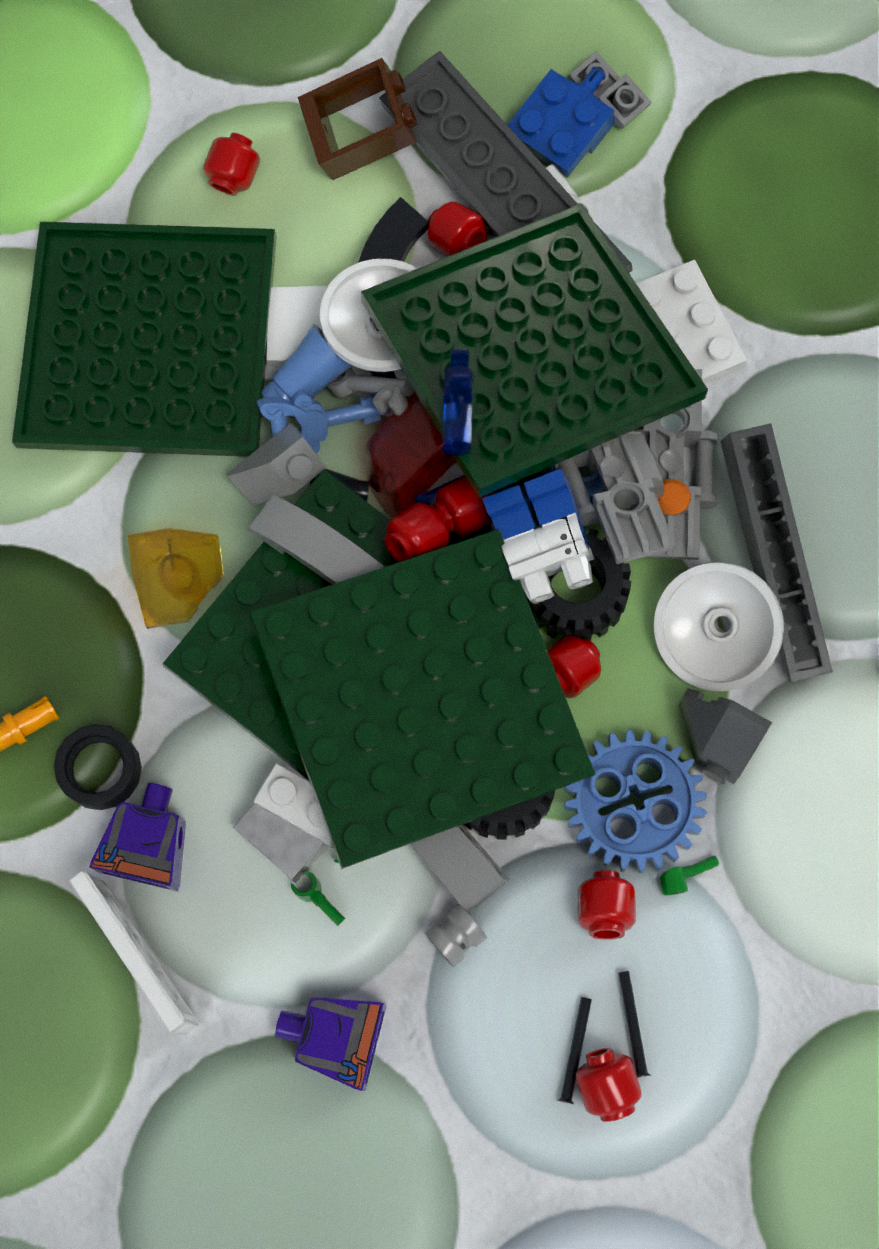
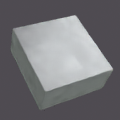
(280, 841)

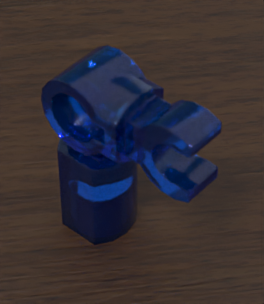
(457, 405)

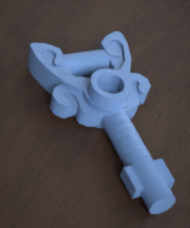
(312, 418)

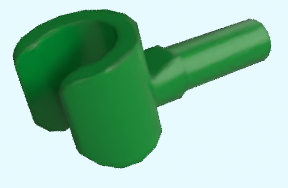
(674, 879)
(319, 899)

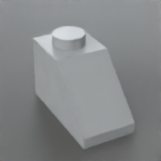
(277, 467)

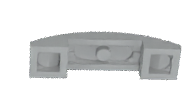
(311, 542)

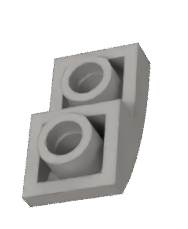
(614, 91)

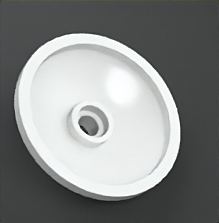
(346, 321)
(690, 633)

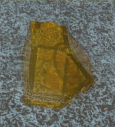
(173, 573)

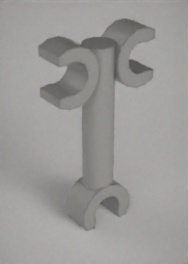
(389, 390)

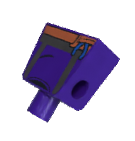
(144, 842)
(335, 1037)

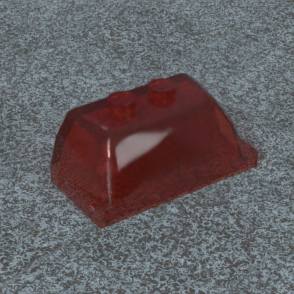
(405, 458)

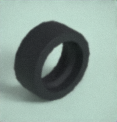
(75, 744)

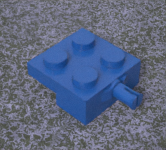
(563, 120)

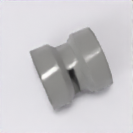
(456, 935)

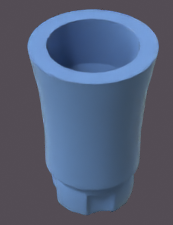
(307, 369)

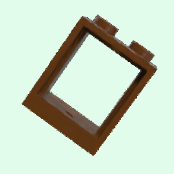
(345, 92)

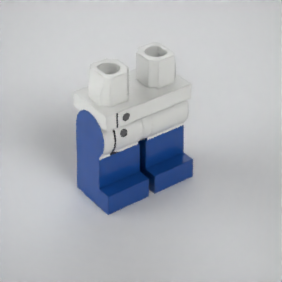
(544, 550)

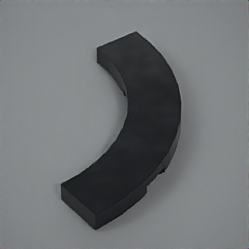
(394, 239)

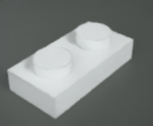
(293, 801)

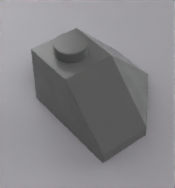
(721, 734)

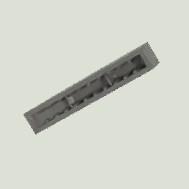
(776, 546)

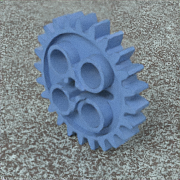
(649, 837)

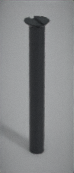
(633, 1024)
(575, 1051)

